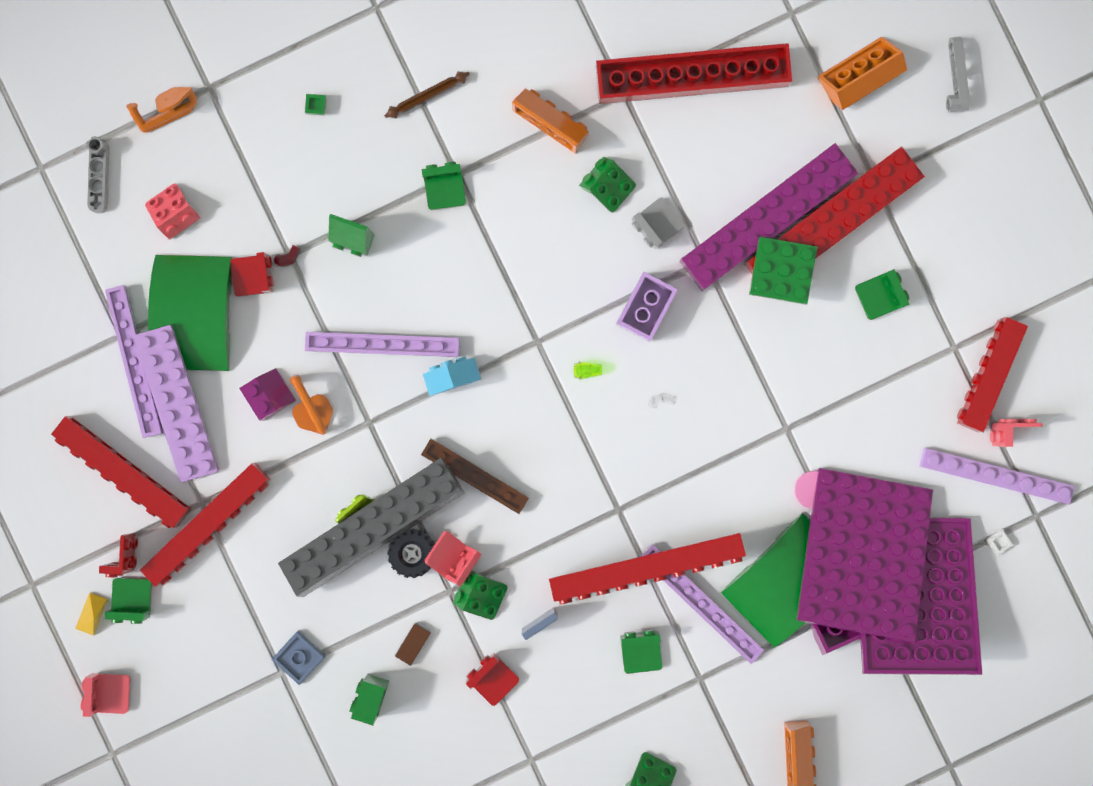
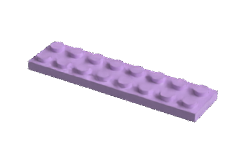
(176, 403)

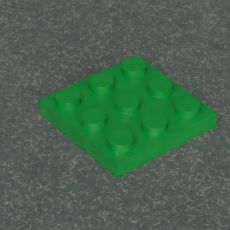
(783, 270)

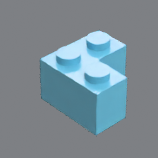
(451, 375)

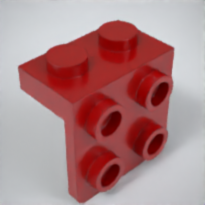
(252, 275)
(127, 558)
(492, 679)

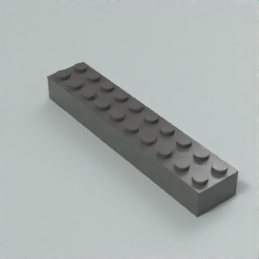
(371, 528)

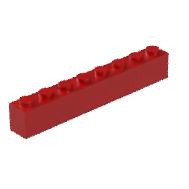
(121, 472)
(205, 524)

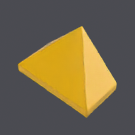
(91, 613)

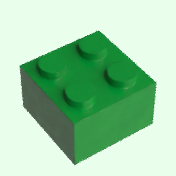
(369, 700)

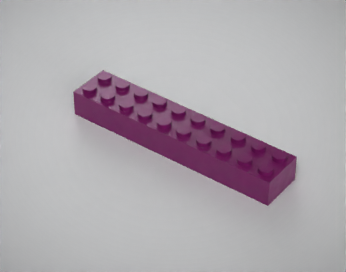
(768, 216)

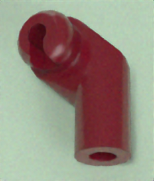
(287, 259)

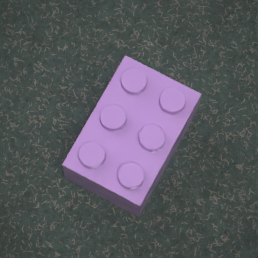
(646, 307)

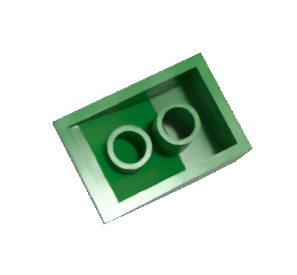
(349, 235)

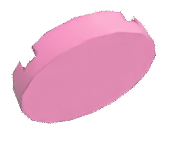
(805, 488)

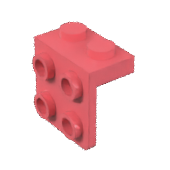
(171, 211)
(1003, 431)
(452, 558)
(105, 694)

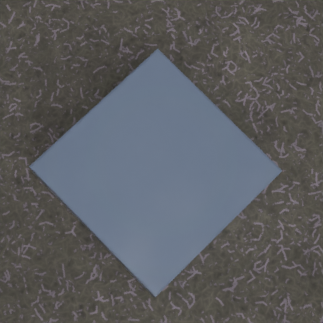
(539, 623)
(298, 657)

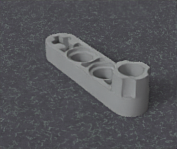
(960, 100)
(94, 176)

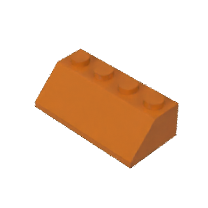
(863, 72)
(550, 120)
(799, 753)

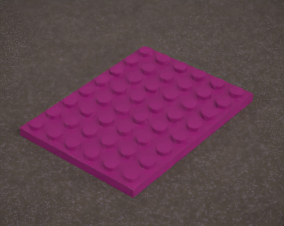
(865, 555)
(947, 616)

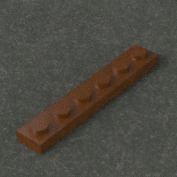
(476, 476)

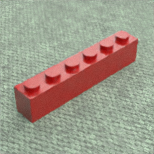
(992, 374)

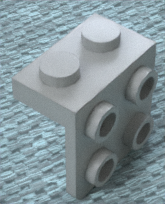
(657, 223)

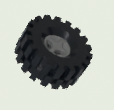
(410, 562)

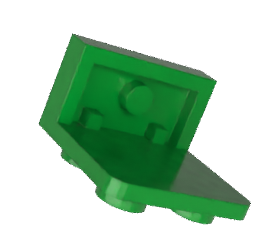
(608, 184)
(444, 186)
(882, 294)
(480, 595)
(130, 600)
(641, 651)
(652, 772)

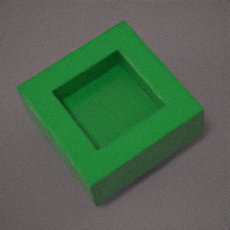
(315, 104)

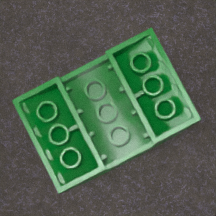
(194, 299)
(771, 586)

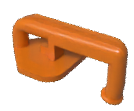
(165, 104)
(313, 412)

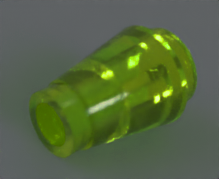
(586, 370)

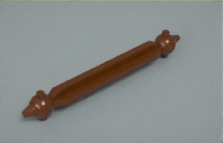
(427, 94)

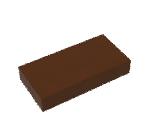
(412, 644)

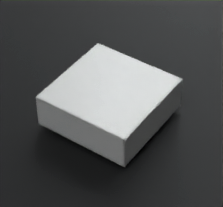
(999, 542)

